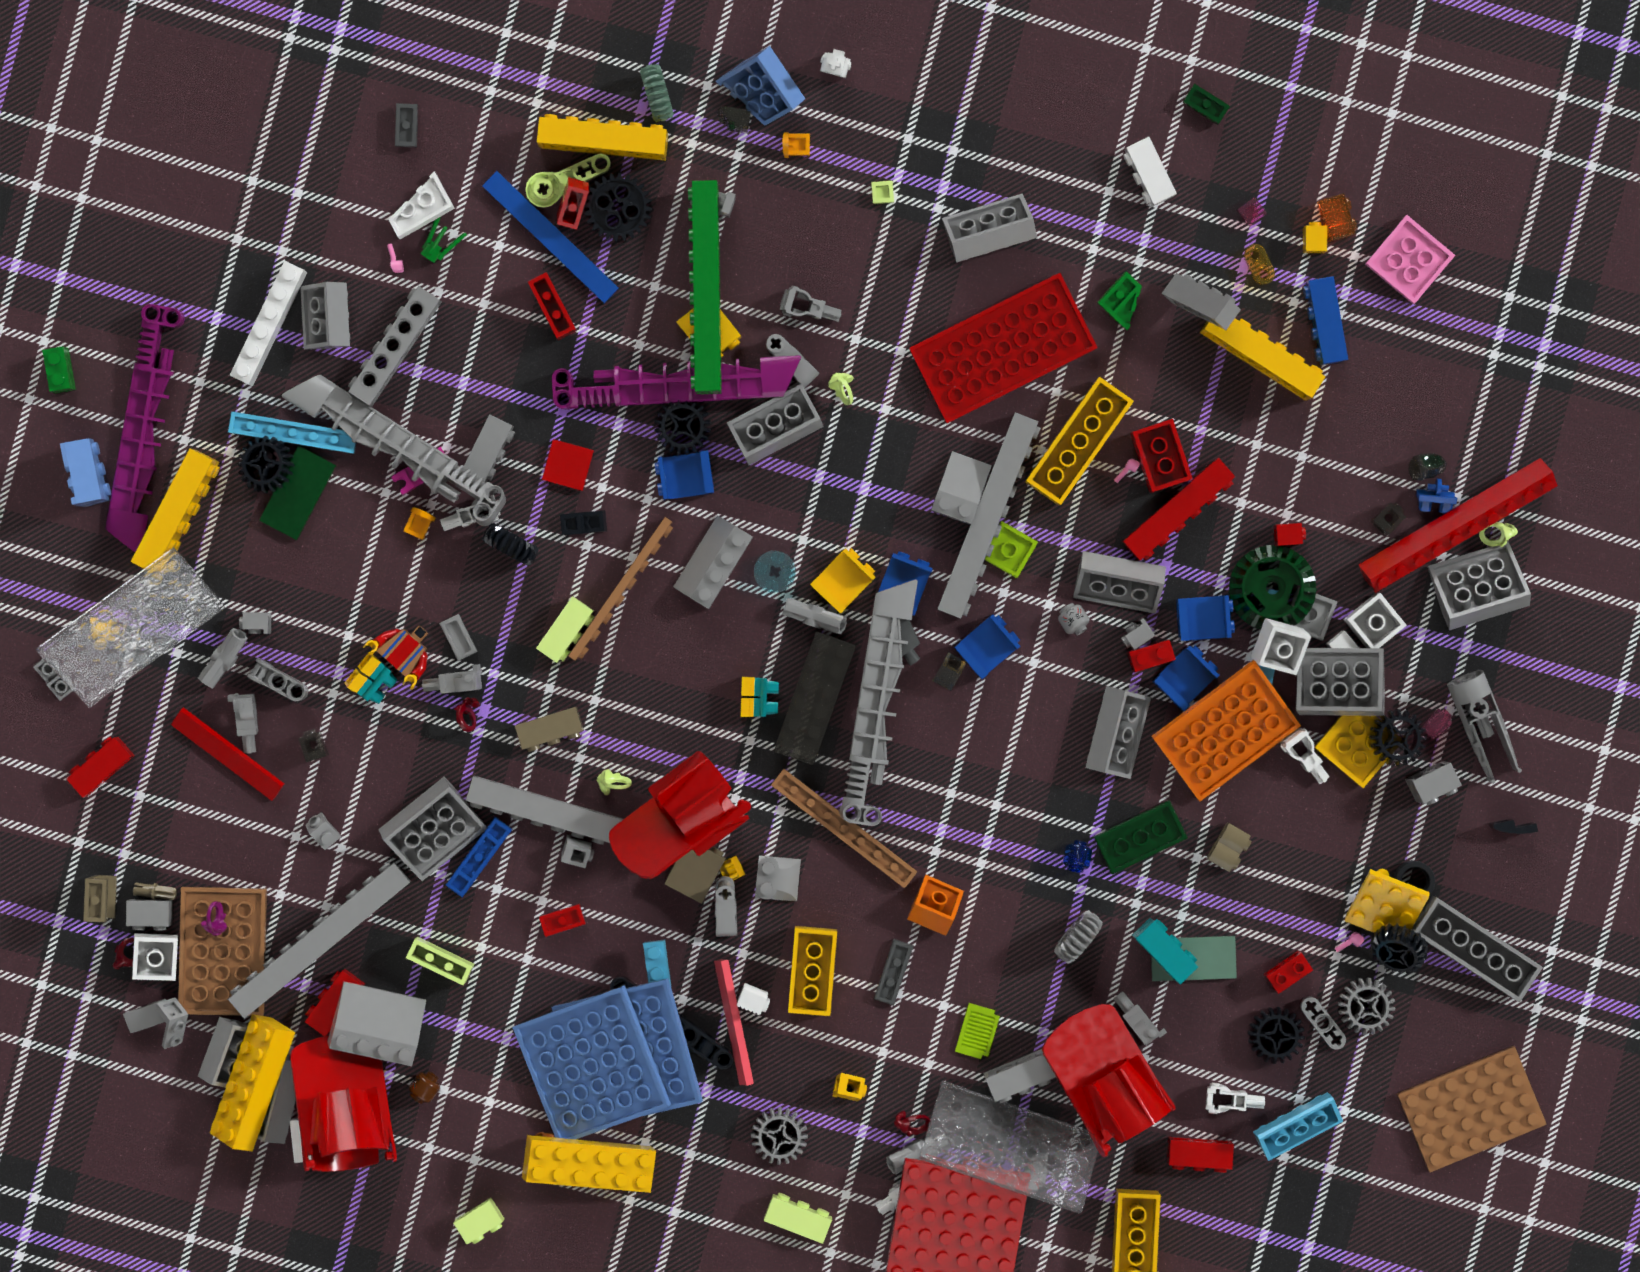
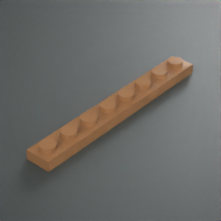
(617, 597)
(847, 832)

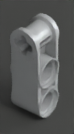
(805, 371)
(265, 673)
(725, 907)

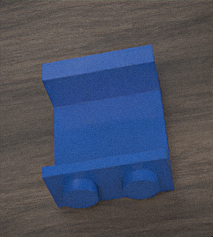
(684, 475)
(902, 570)
(1204, 618)
(987, 645)
(1186, 676)

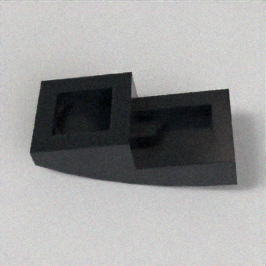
(583, 522)
(1508, 826)

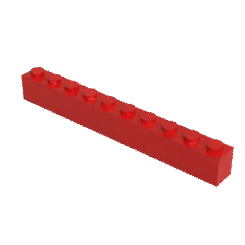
(1458, 525)

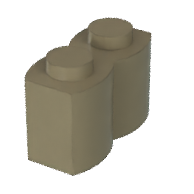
(1229, 847)

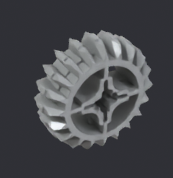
(1078, 937)
(1359, 1013)
(773, 1153)

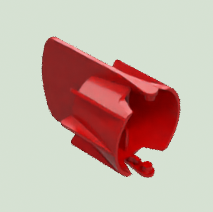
(684, 815)
(1105, 1076)
(340, 1108)

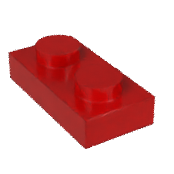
(562, 920)

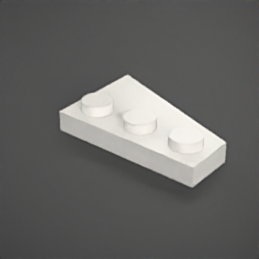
(424, 207)

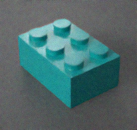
(1166, 950)

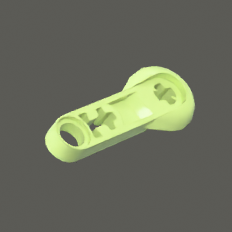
(557, 181)

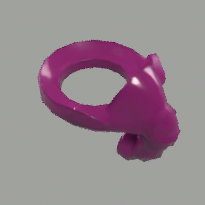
(218, 925)

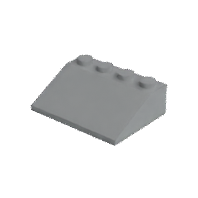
(1479, 586)
(1341, 682)
(432, 829)
(377, 1024)

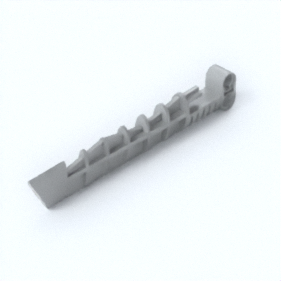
(382, 434)
(878, 683)

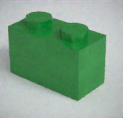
(59, 369)

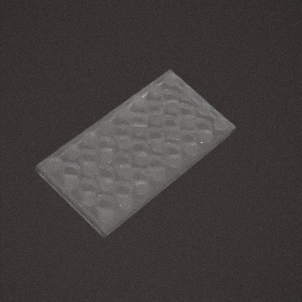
(130, 627)
(1010, 1147)

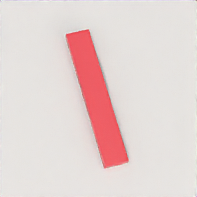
(733, 1022)

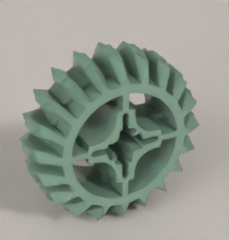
(656, 92)

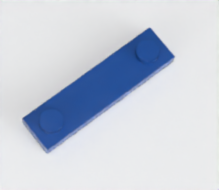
(479, 857)

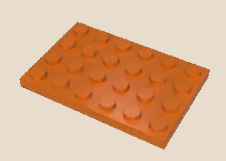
(1226, 730)

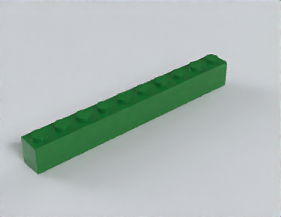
(706, 287)

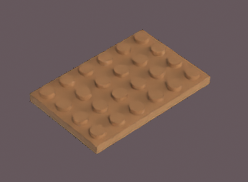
(217, 964)
(1471, 1109)

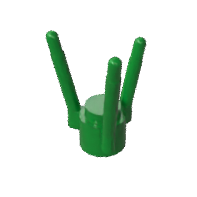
(432, 250)

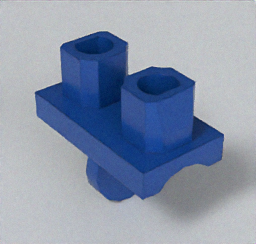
(1438, 494)

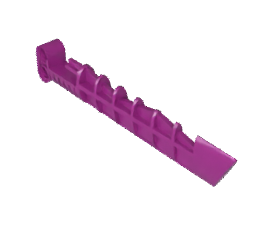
(648, 388)
(136, 449)

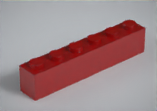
(1179, 509)

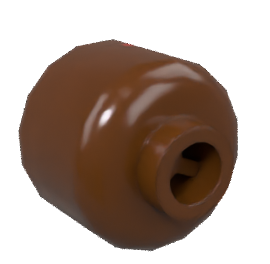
(424, 1087)

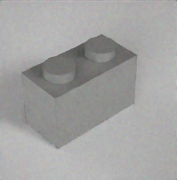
(149, 913)

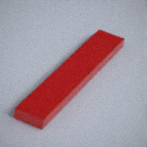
(227, 754)

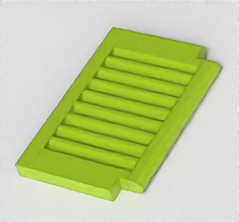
(977, 1031)

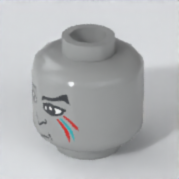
(1073, 619)

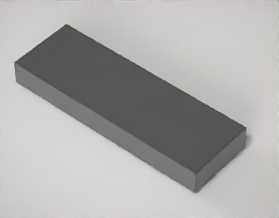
(893, 972)

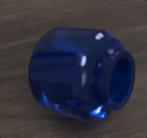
(1077, 856)

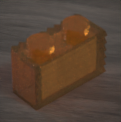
(1337, 217)

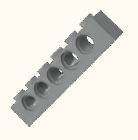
(429, 305)

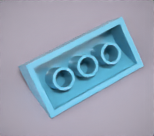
(1298, 1126)

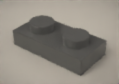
(406, 125)

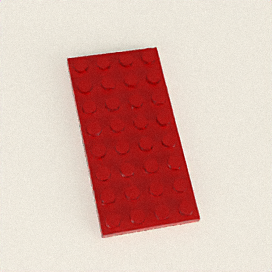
(1003, 348)

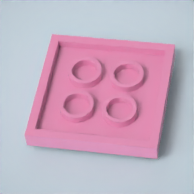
(1410, 259)

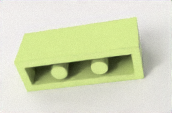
(566, 630)
(440, 960)
(798, 1217)

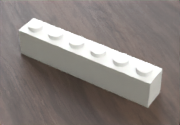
(268, 323)

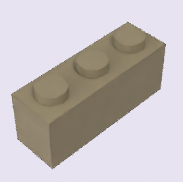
(549, 729)

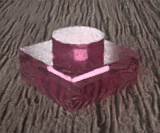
(1252, 211)

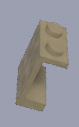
(695, 874)
(100, 898)

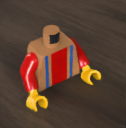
(403, 651)

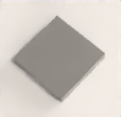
(1319, 616)

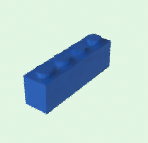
(1326, 321)

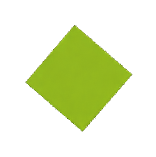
(1011, 550)

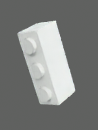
(1149, 172)

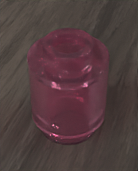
(1437, 723)

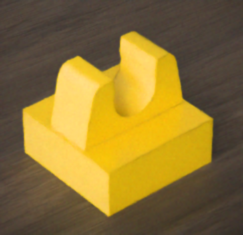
(732, 868)

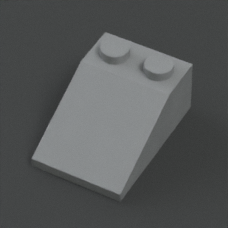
(961, 488)

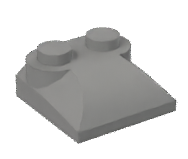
(777, 878)

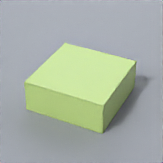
(882, 192)

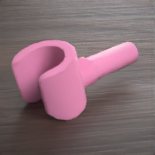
(397, 266)
(1131, 465)
(1355, 938)

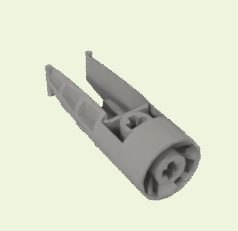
(1468, 691)

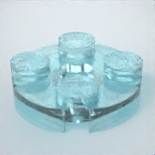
(775, 559)

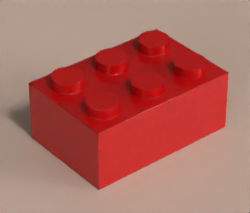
(1161, 455)

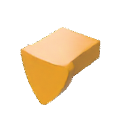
(796, 144)
(418, 523)

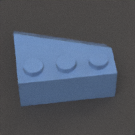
(763, 86)
(86, 472)

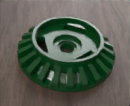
(1292, 571)

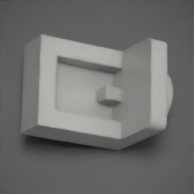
(322, 831)

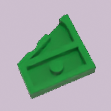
(1121, 299)

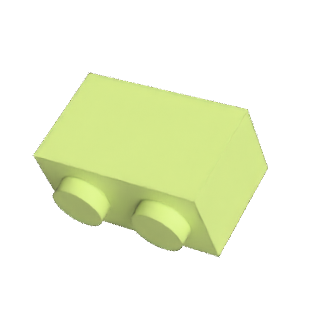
(479, 1221)

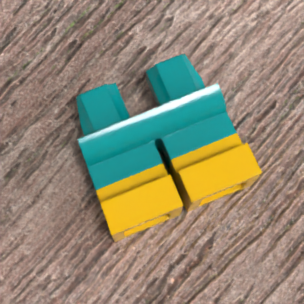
(366, 687)
(758, 706)

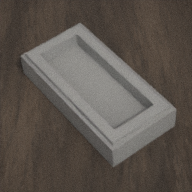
(458, 637)

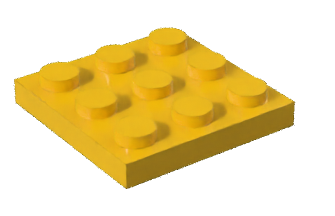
(1349, 747)
(1385, 901)

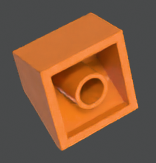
(935, 905)

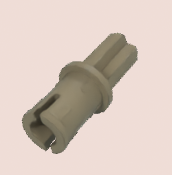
(154, 891)

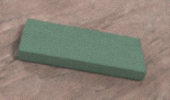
(1214, 958)

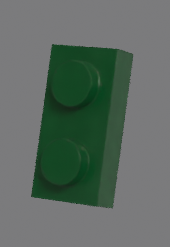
(1206, 104)

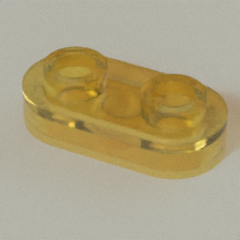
(1260, 264)

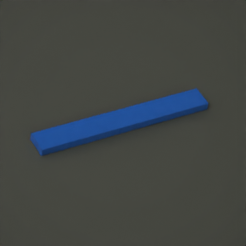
(550, 237)

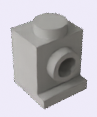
(255, 622)
(1137, 635)
(573, 857)

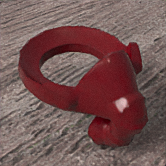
(466, 708)
(121, 960)
(903, 1123)

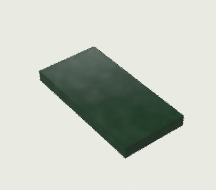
(295, 502)
(1140, 837)

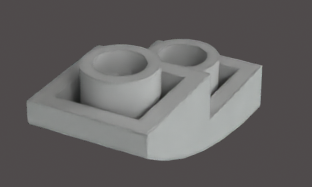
(52, 679)
(143, 1017)

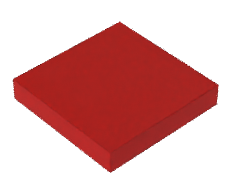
(567, 465)

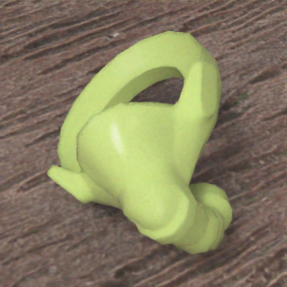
(836, 383)
(1507, 531)
(607, 777)

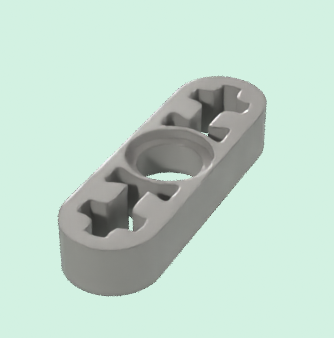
(1308, 1013)

